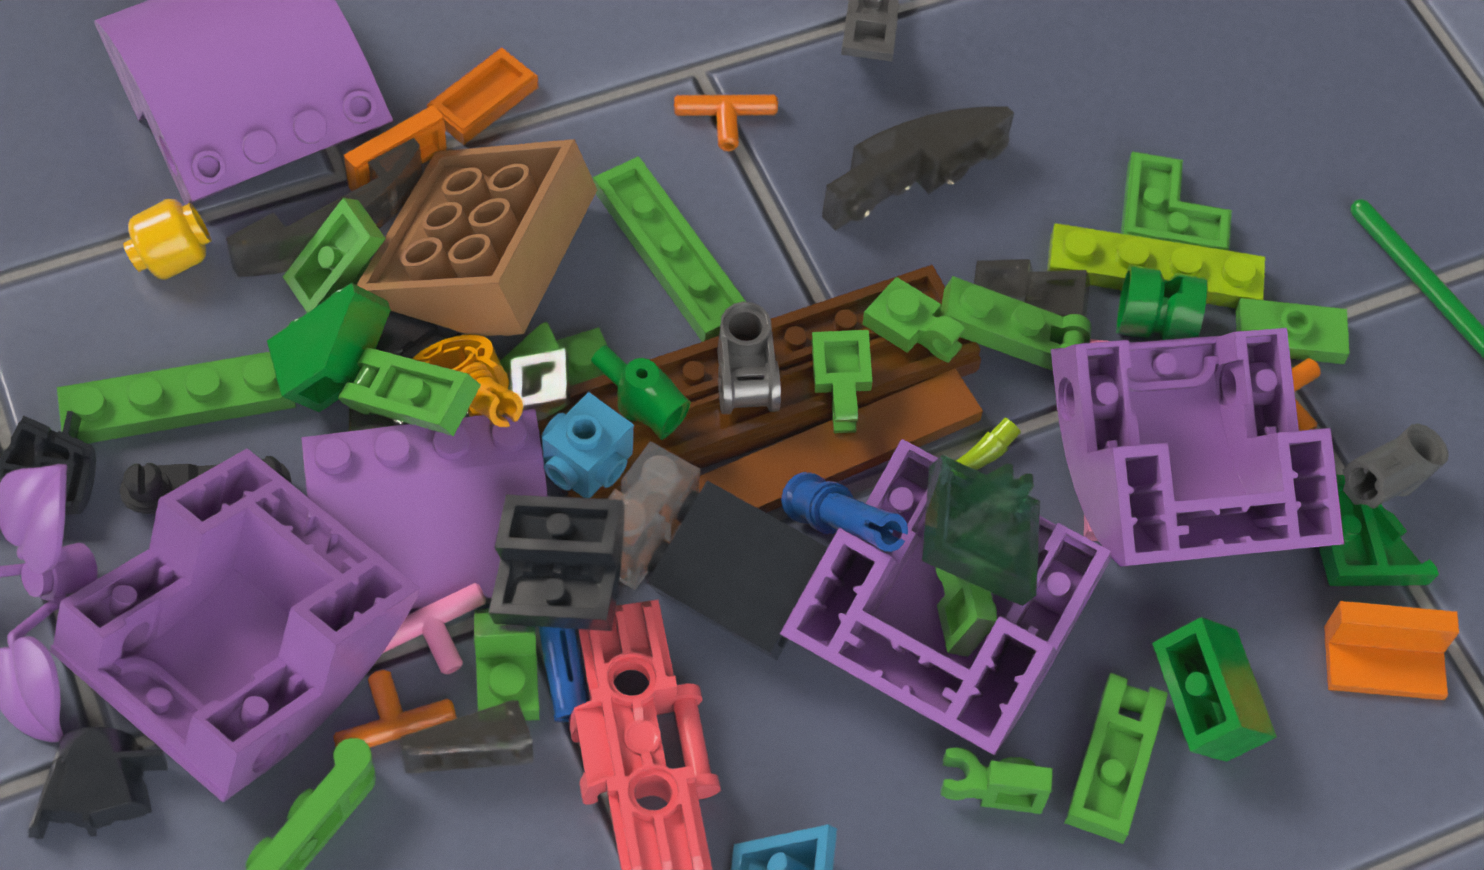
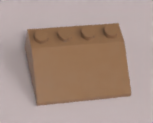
(483, 236)

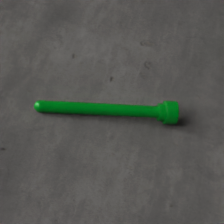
(1420, 273)

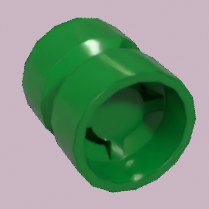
(1161, 305)

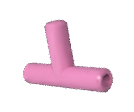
(431, 623)

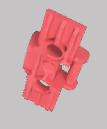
(625, 745)

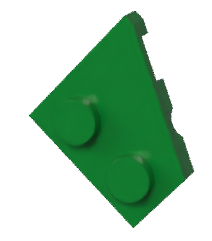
(1372, 549)

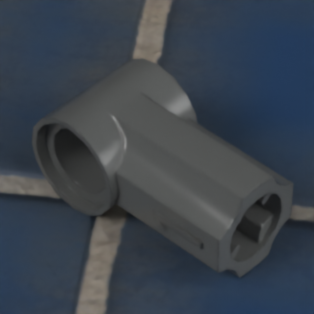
(1395, 467)

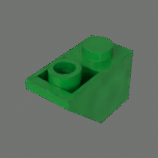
(322, 348)

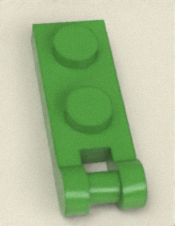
(1010, 323)
(410, 391)
(1116, 760)
(319, 812)

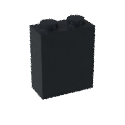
(735, 567)

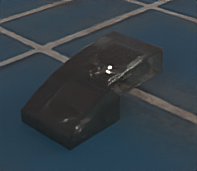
(1050, 290)

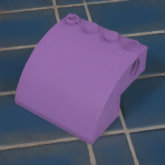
(241, 84)
(1194, 448)
(234, 623)
(883, 625)

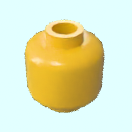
(167, 239)

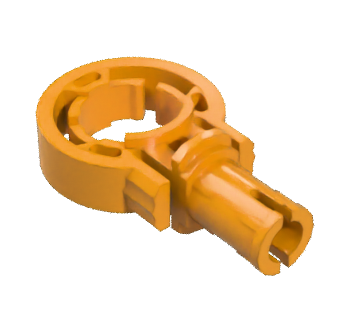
(478, 358)

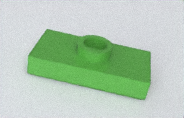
(1311, 330)

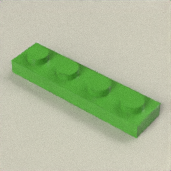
(668, 245)
(173, 398)

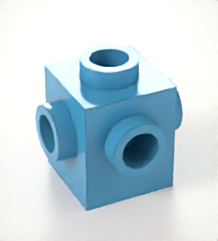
(587, 446)

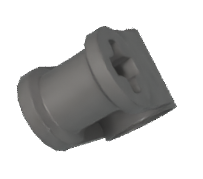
(747, 368)

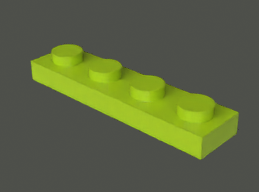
(1109, 254)

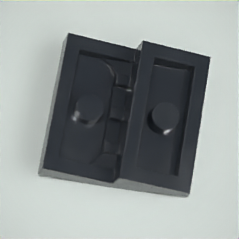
(558, 562)

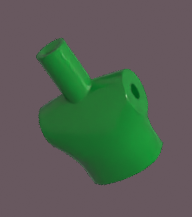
(644, 392)

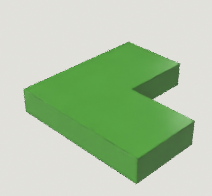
(1155, 208)

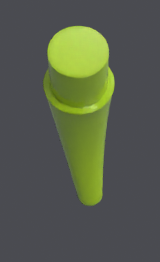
(991, 446)

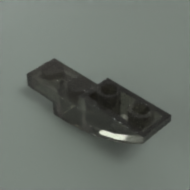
(922, 150)

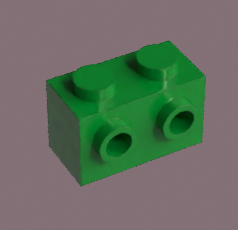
(1213, 690)

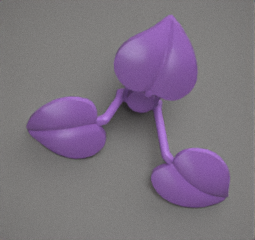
(34, 521)

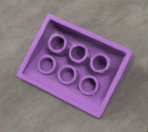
(428, 496)

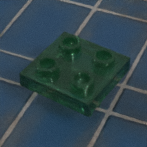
(983, 528)

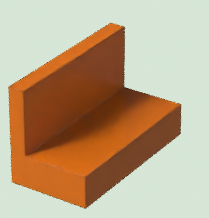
(1389, 649)

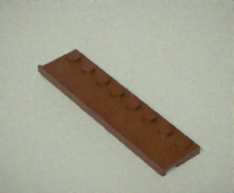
(712, 437)

